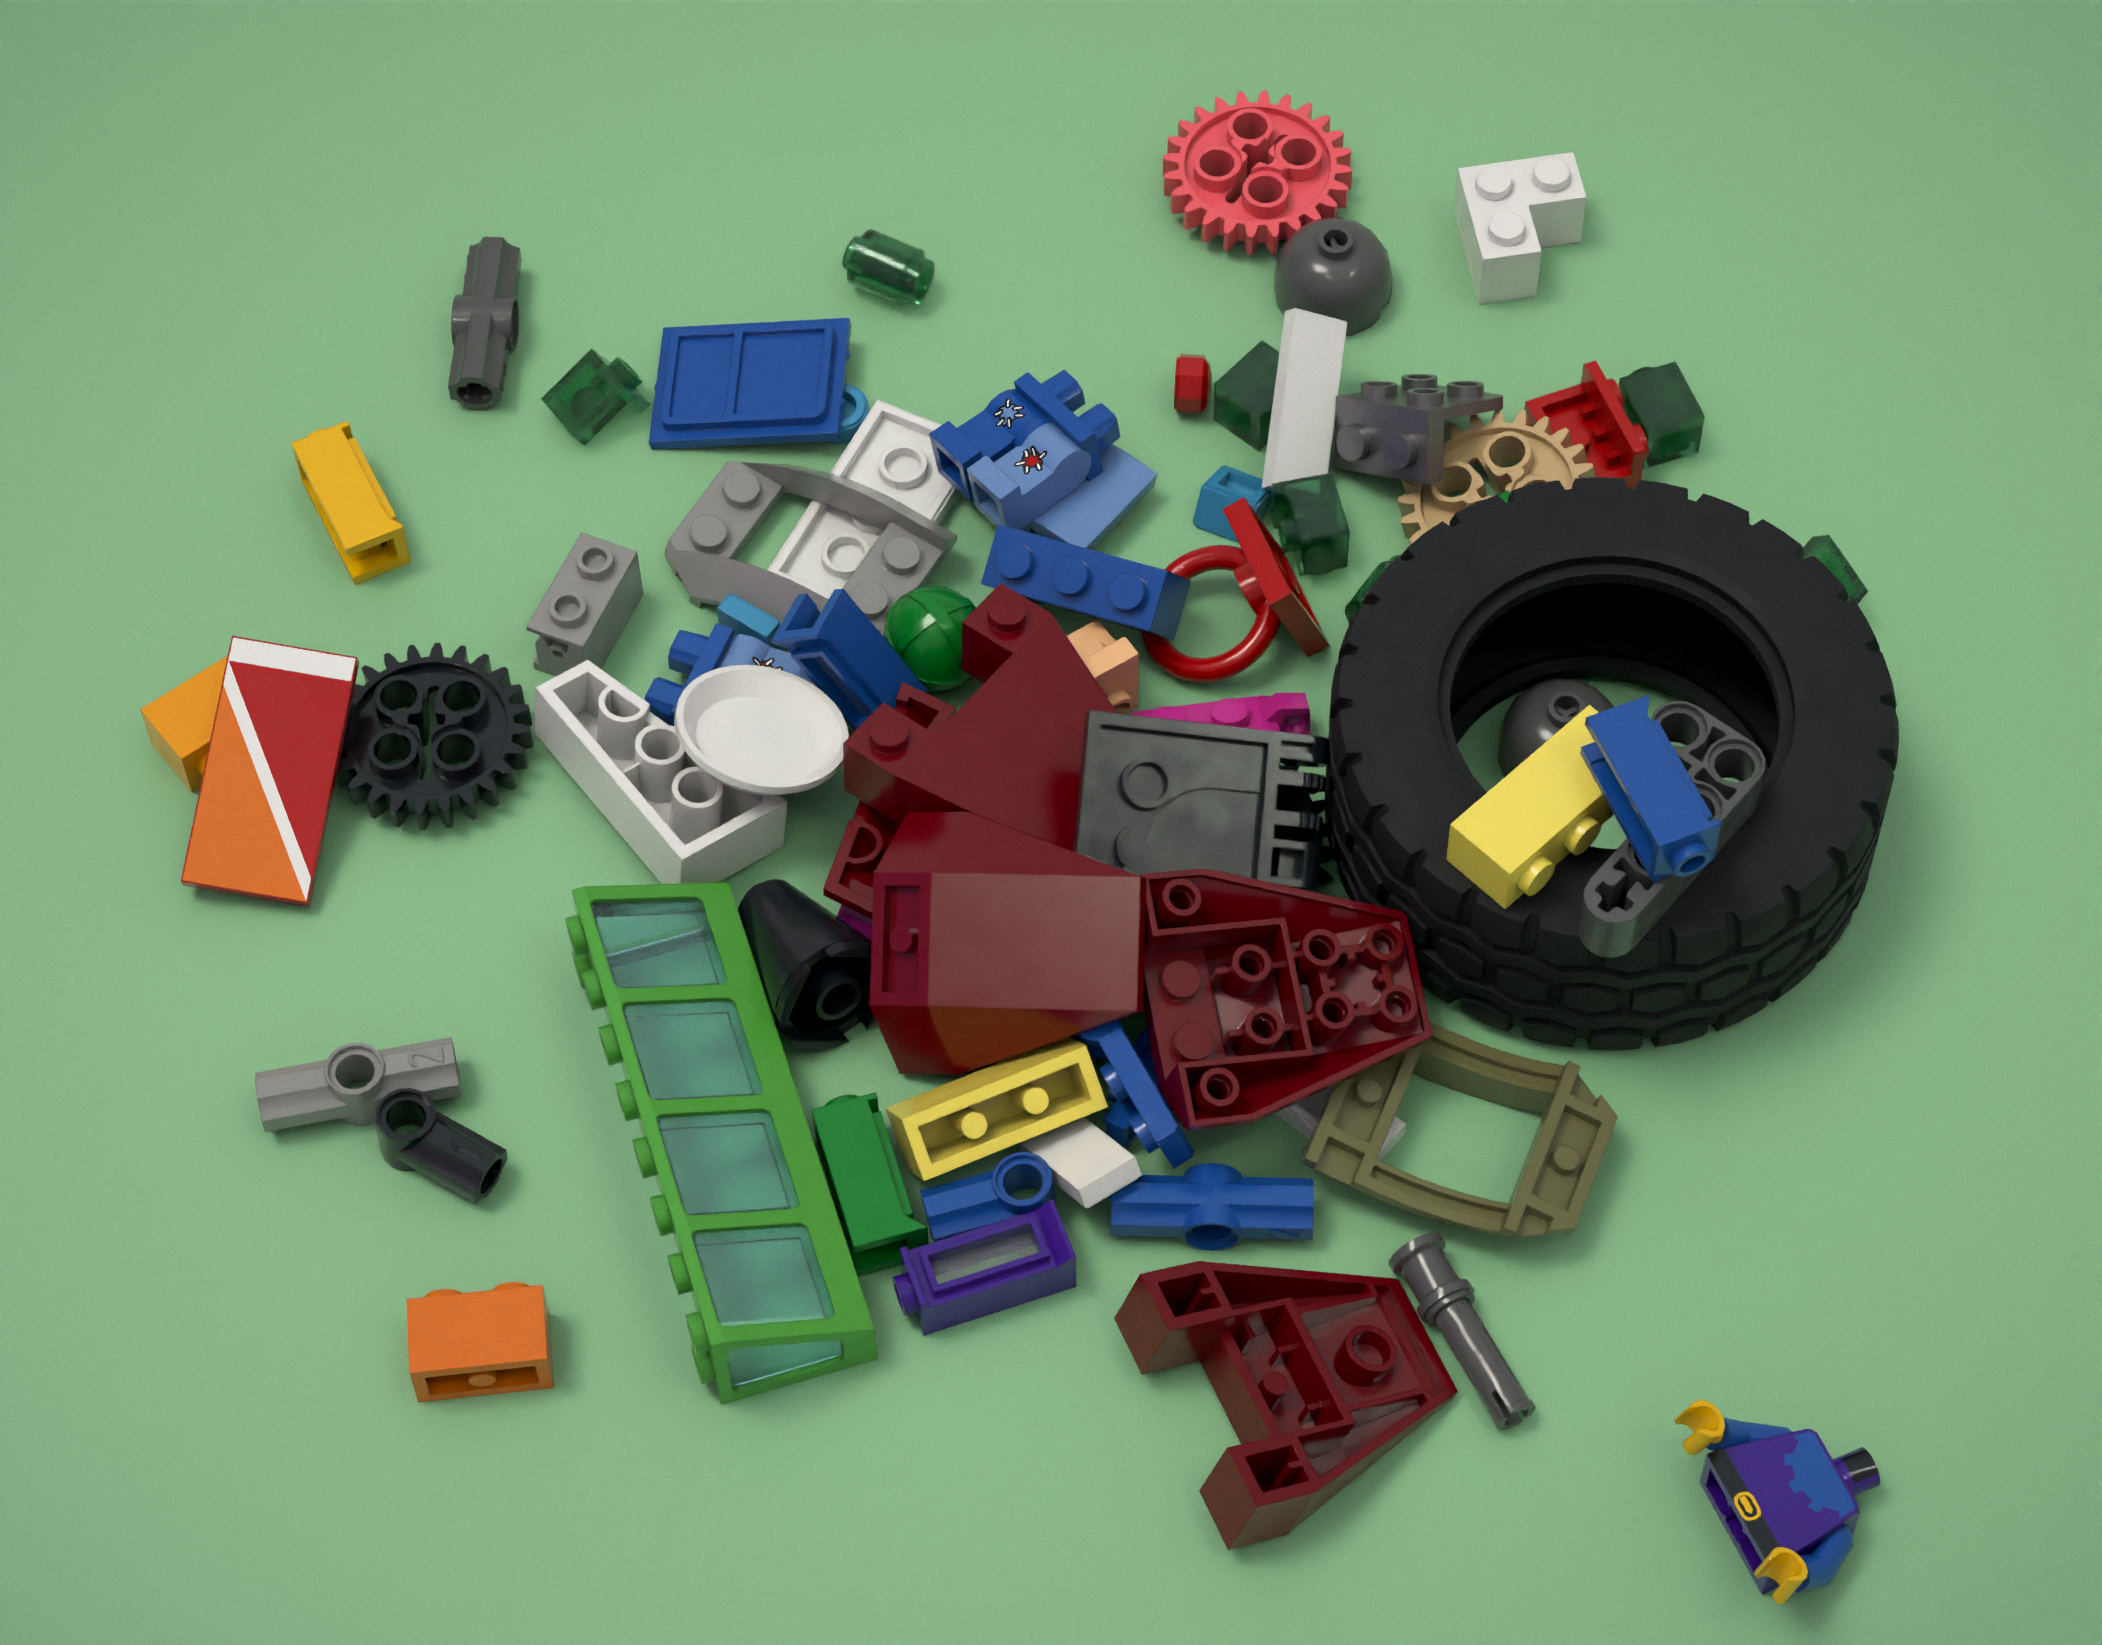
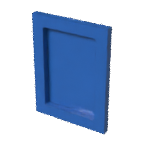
(750, 383)

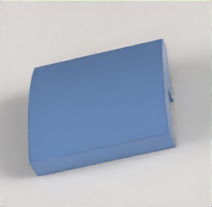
(1097, 504)

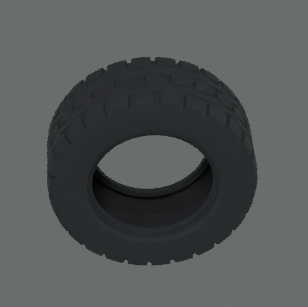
(1644, 596)

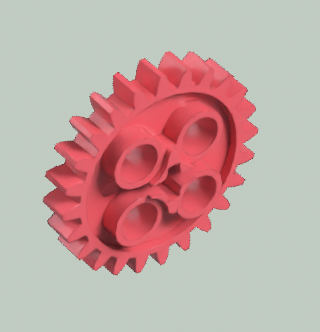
(1256, 171)

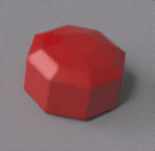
(1192, 383)

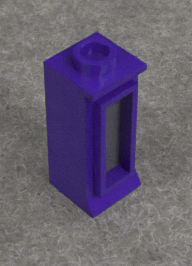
(986, 1270)

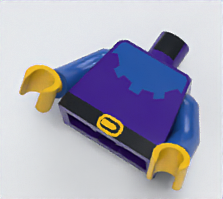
(1780, 1497)

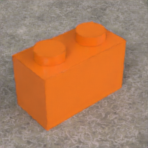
(479, 1342)

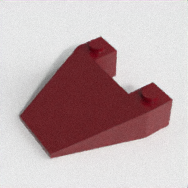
(1007, 748)
(1308, 1370)

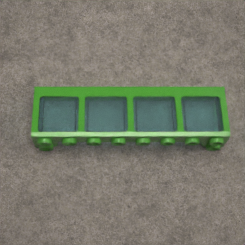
(721, 1136)

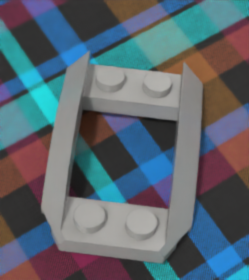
(741, 499)

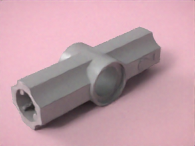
(320, 1090)

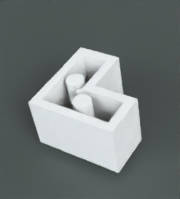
(1512, 213)

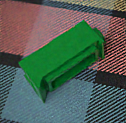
(866, 1182)

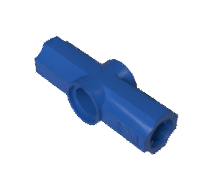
(1214, 1207)

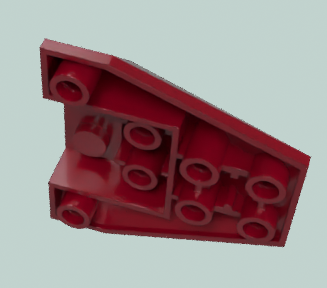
(997, 943)
(1270, 993)

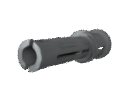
(1448, 1305)

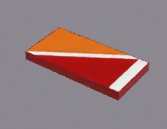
(270, 771)

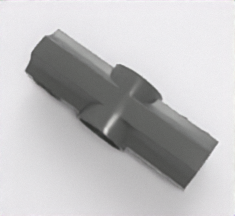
(485, 323)

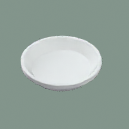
(761, 729)

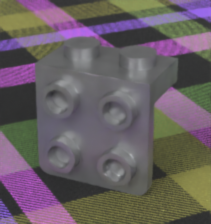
(1401, 427)

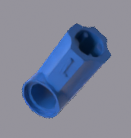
(986, 1196)

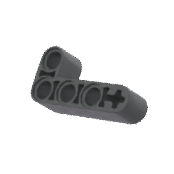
(1709, 755)

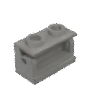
(586, 605)

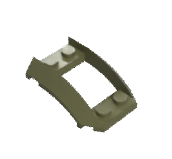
(1555, 1171)

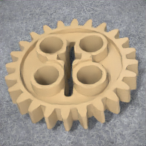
(1540, 456)

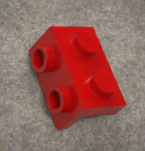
(1596, 420)

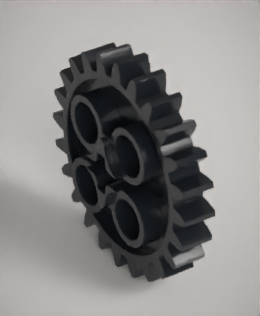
(488, 736)

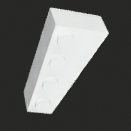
(646, 783)

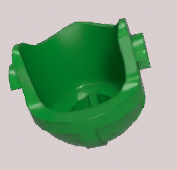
(927, 635)

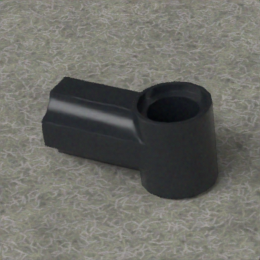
(441, 1146)

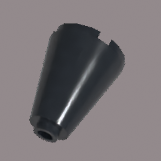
(808, 965)

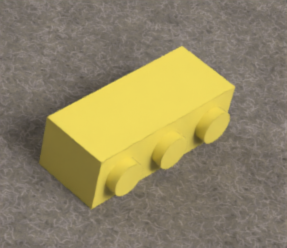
(1531, 819)
(996, 1108)

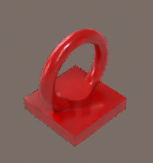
(1266, 584)

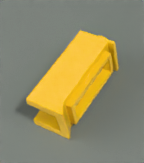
(350, 502)

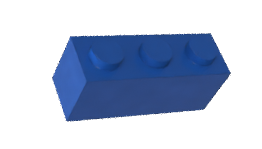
(1087, 582)

